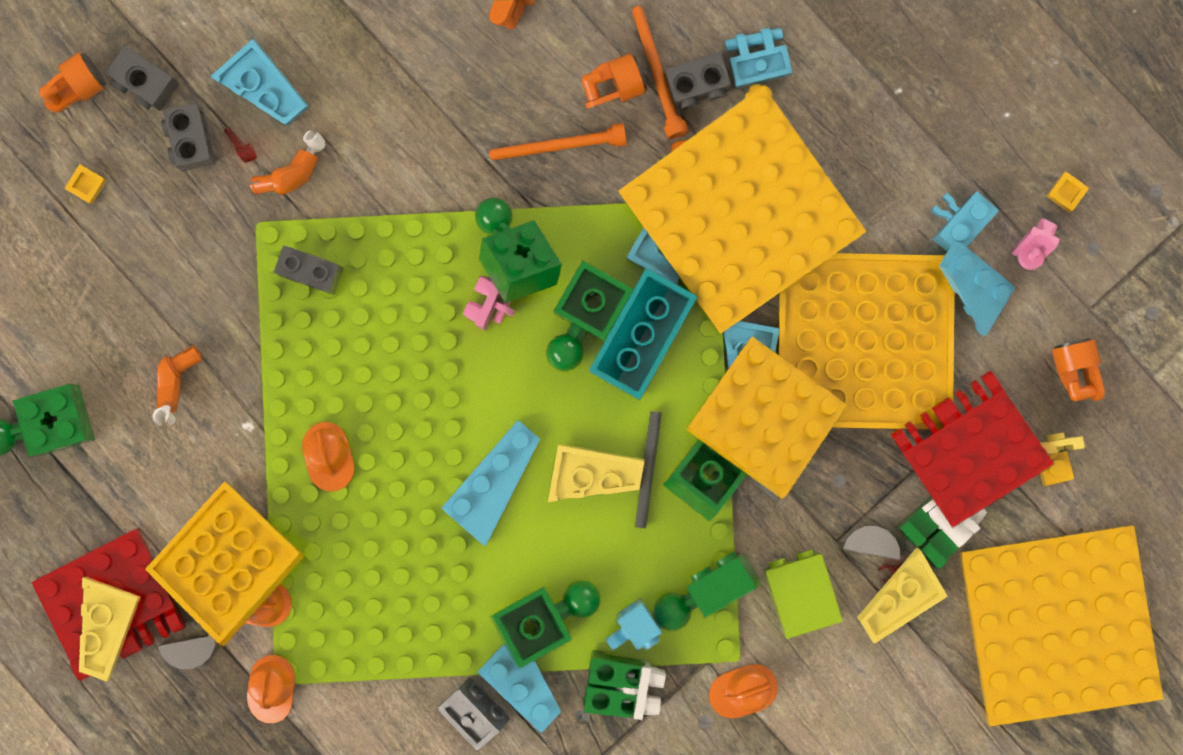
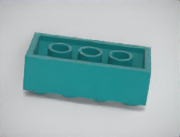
(642, 334)

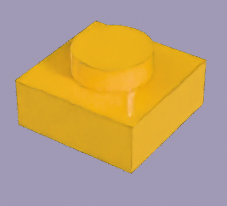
(85, 184)
(1067, 192)
(1060, 471)

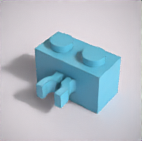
(966, 220)
(637, 626)

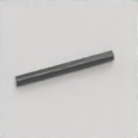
(648, 469)

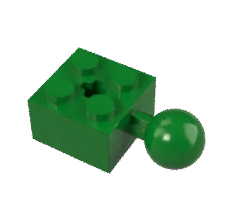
(515, 257)
(565, 350)
(35, 425)
(704, 494)
(708, 592)
(579, 600)

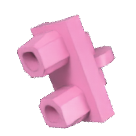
(1036, 245)
(482, 314)

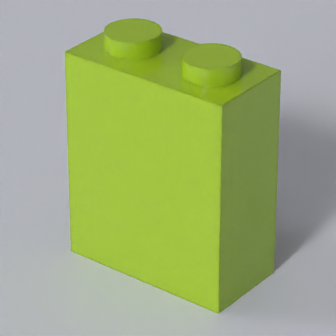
(802, 593)

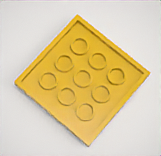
(766, 417)
(224, 563)

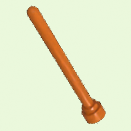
(675, 126)
(613, 136)

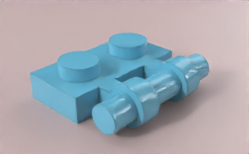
(760, 65)

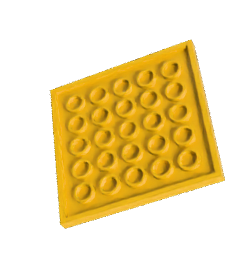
(742, 210)
(873, 336)
(1061, 625)

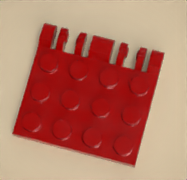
(975, 454)
(118, 565)

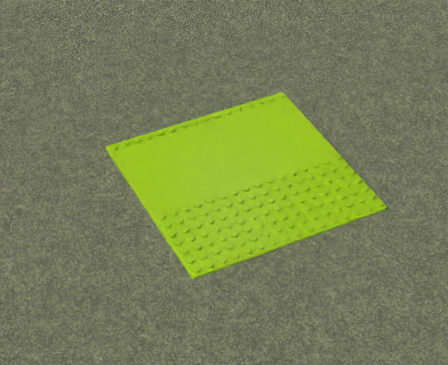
(423, 401)

